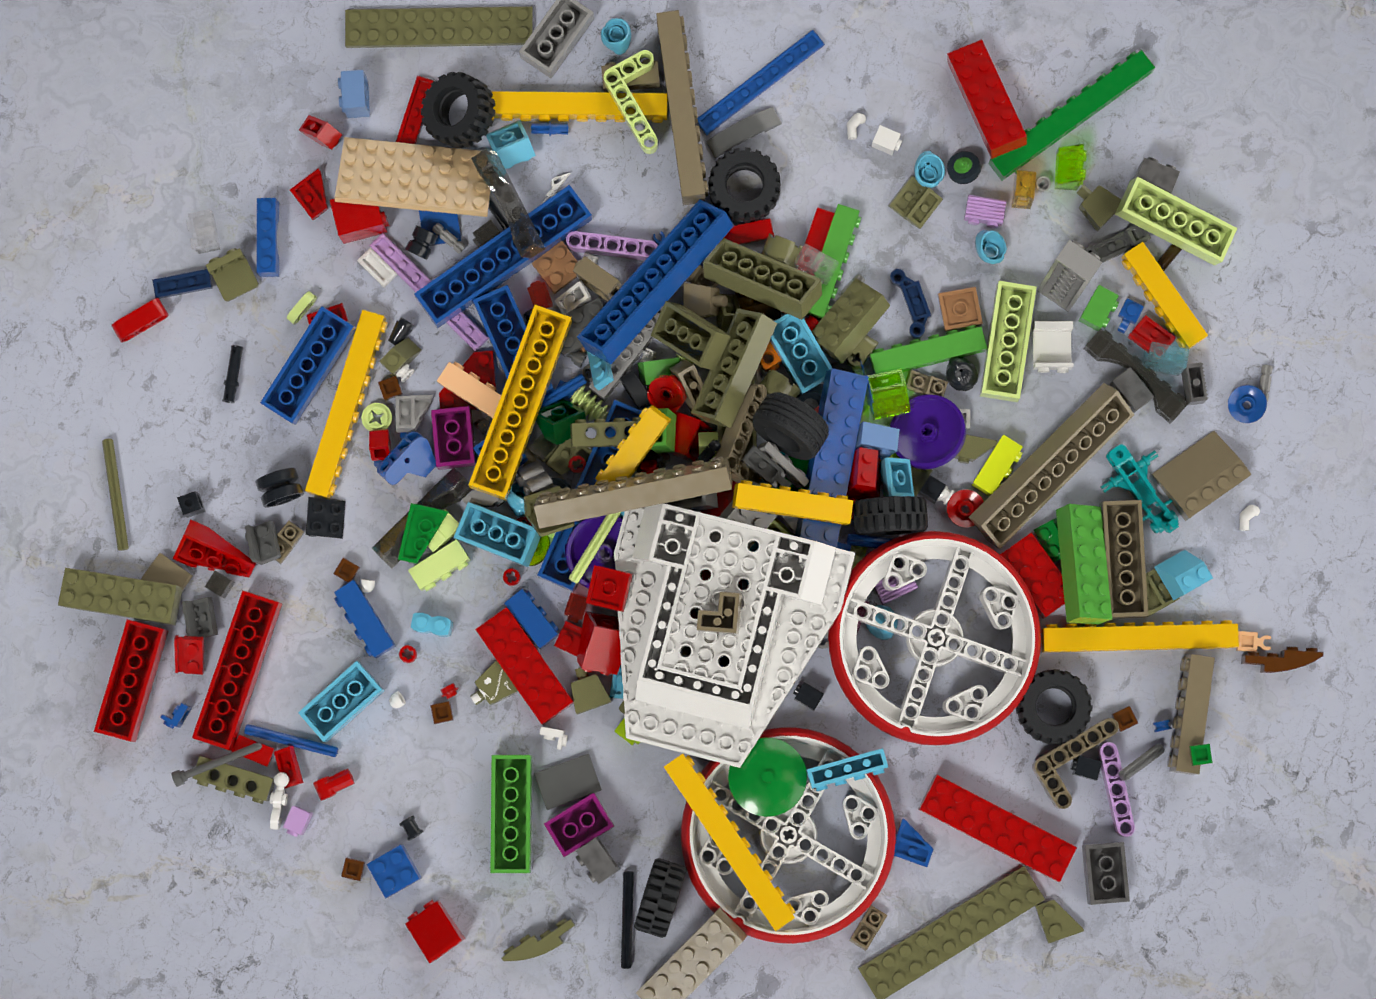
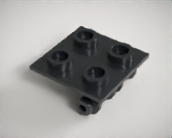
(325, 517)

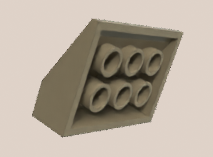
(1201, 475)

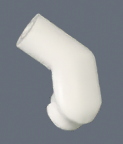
(853, 123)
(1244, 517)

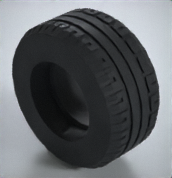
(790, 426)

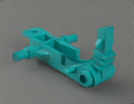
(1125, 466)

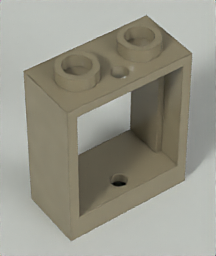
(596, 278)

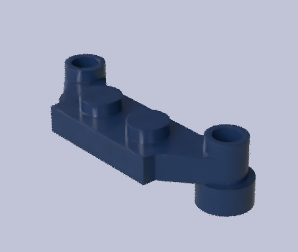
(914, 300)

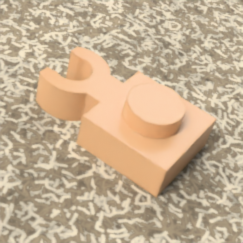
(1249, 641)

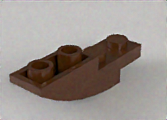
(1288, 659)

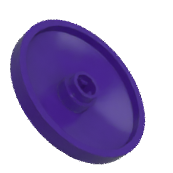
(930, 432)
(579, 541)

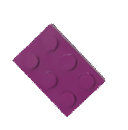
(453, 437)
(579, 825)

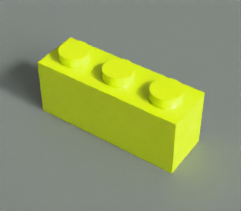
(998, 465)

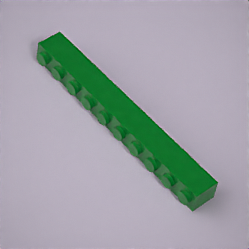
(1075, 112)

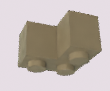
(727, 617)

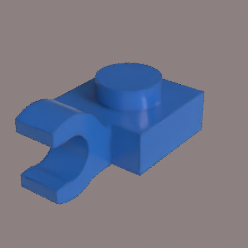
(1129, 313)

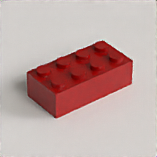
(1038, 573)

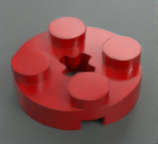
(673, 386)

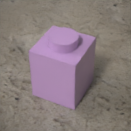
(297, 821)

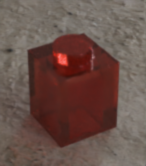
(539, 294)
(576, 608)

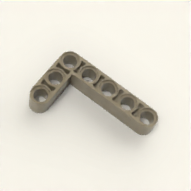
(737, 437)
(1068, 755)

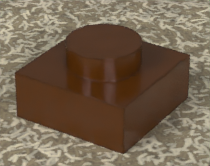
(390, 388)
(346, 570)
(442, 712)
(1125, 718)
(353, 869)

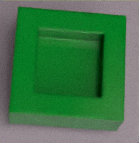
(1200, 754)

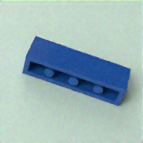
(364, 619)

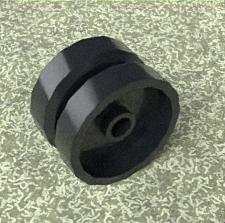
(279, 487)

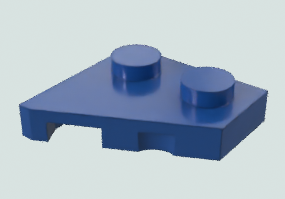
(911, 845)

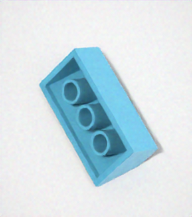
(799, 352)

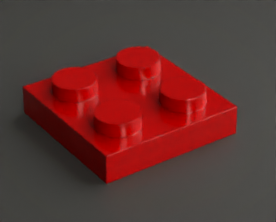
(609, 588)

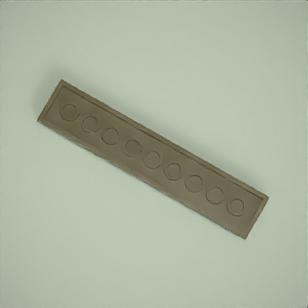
(438, 27)
(951, 933)

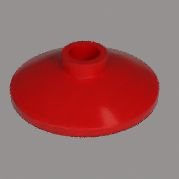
(957, 501)

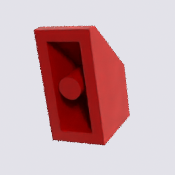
(320, 132)

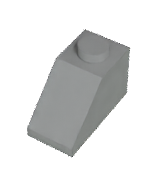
(482, 499)

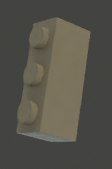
(645, 81)
(691, 381)

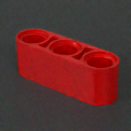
(140, 320)

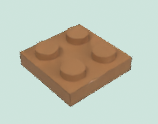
(556, 267)
(960, 309)

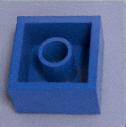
(394, 871)

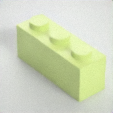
(439, 566)

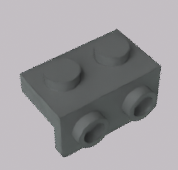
(200, 617)

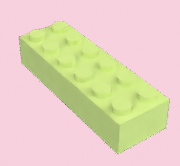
(1176, 221)
(1008, 341)

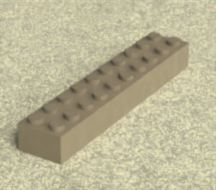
(681, 102)
(1051, 465)
(633, 492)

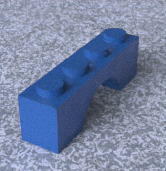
(267, 237)

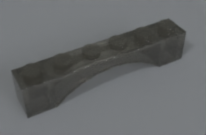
(522, 229)
(1105, 349)
(447, 491)

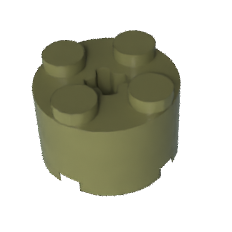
(781, 250)
(779, 383)

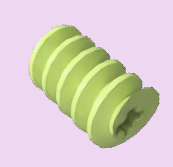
(589, 405)

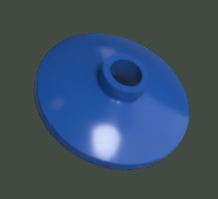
(1254, 396)

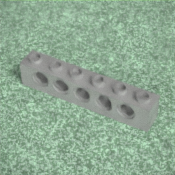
(627, 358)

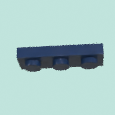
(182, 284)

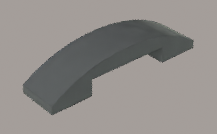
(742, 131)
(1119, 243)

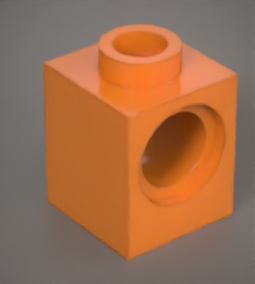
(776, 362)

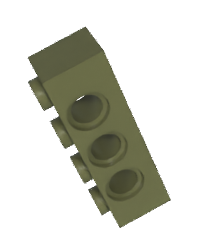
(580, 440)
(264, 783)

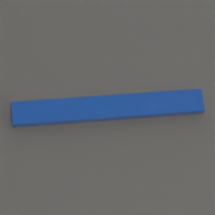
(760, 82)

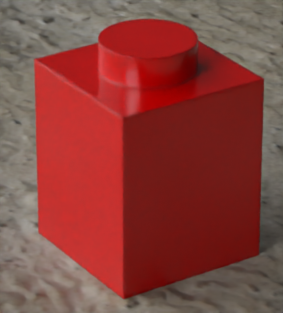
(379, 444)

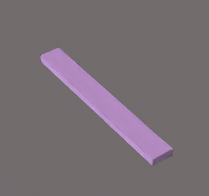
(416, 280)

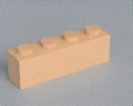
(470, 388)

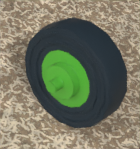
(963, 167)

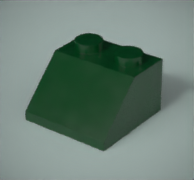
(556, 419)

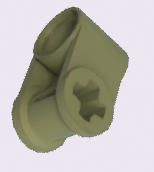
(862, 351)

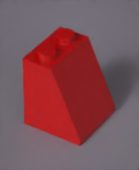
(358, 221)
(687, 436)
(865, 475)
(599, 644)
(434, 930)

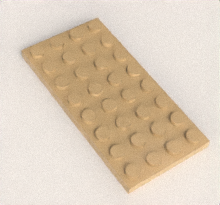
(411, 177)

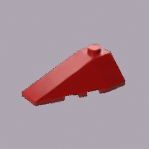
(206, 548)

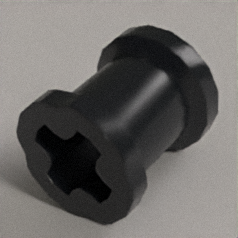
(411, 828)

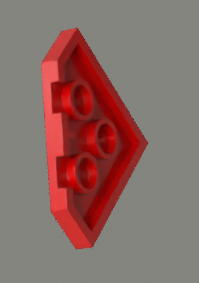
(478, 363)

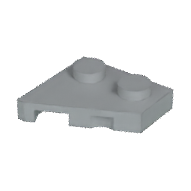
(411, 411)

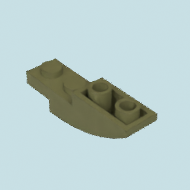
(532, 947)

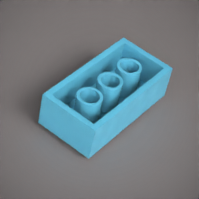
(497, 534)
(341, 701)

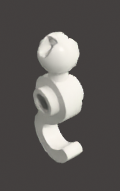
(278, 800)

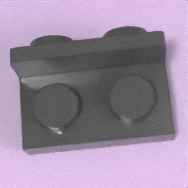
(262, 543)

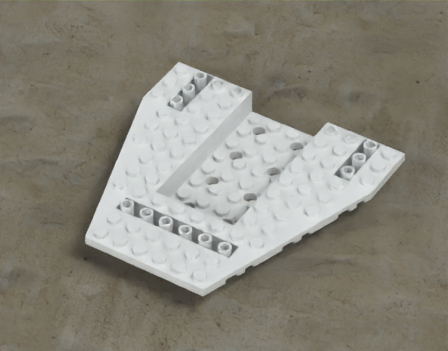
(783, 618)

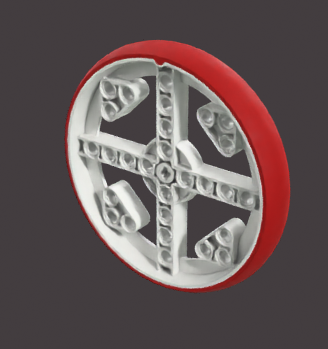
(1021, 616)
(828, 918)

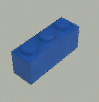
(532, 618)

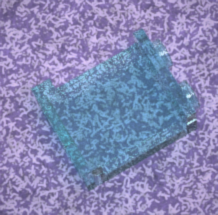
(1166, 358)

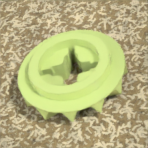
(377, 408)

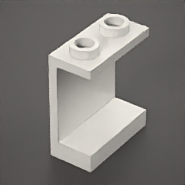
(1052, 346)

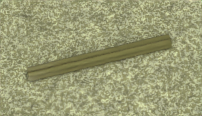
(115, 494)

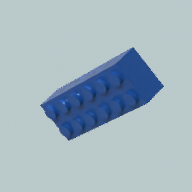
(503, 325)
(308, 365)

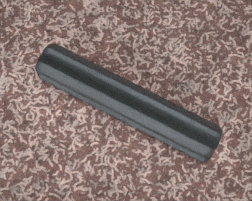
(1141, 762)

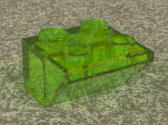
(1069, 167)
(889, 394)

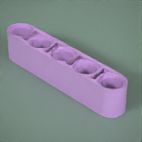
(604, 240)
(1114, 799)

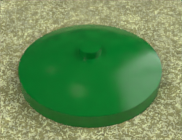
(769, 778)

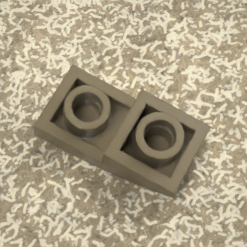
(925, 384)
(287, 539)
(868, 927)

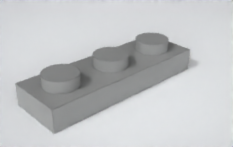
(794, 475)

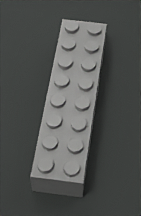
(1069, 275)

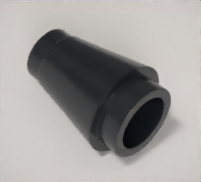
(400, 331)

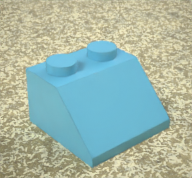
(511, 144)
(896, 477)
(1183, 573)

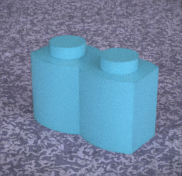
(426, 624)

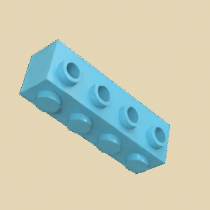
(840, 770)

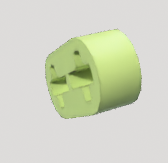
(301, 307)

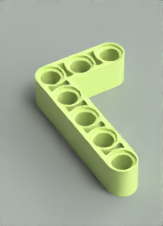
(629, 101)

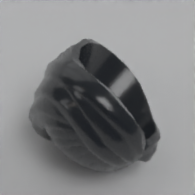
(961, 374)

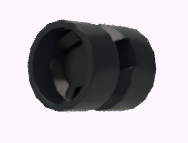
(421, 242)

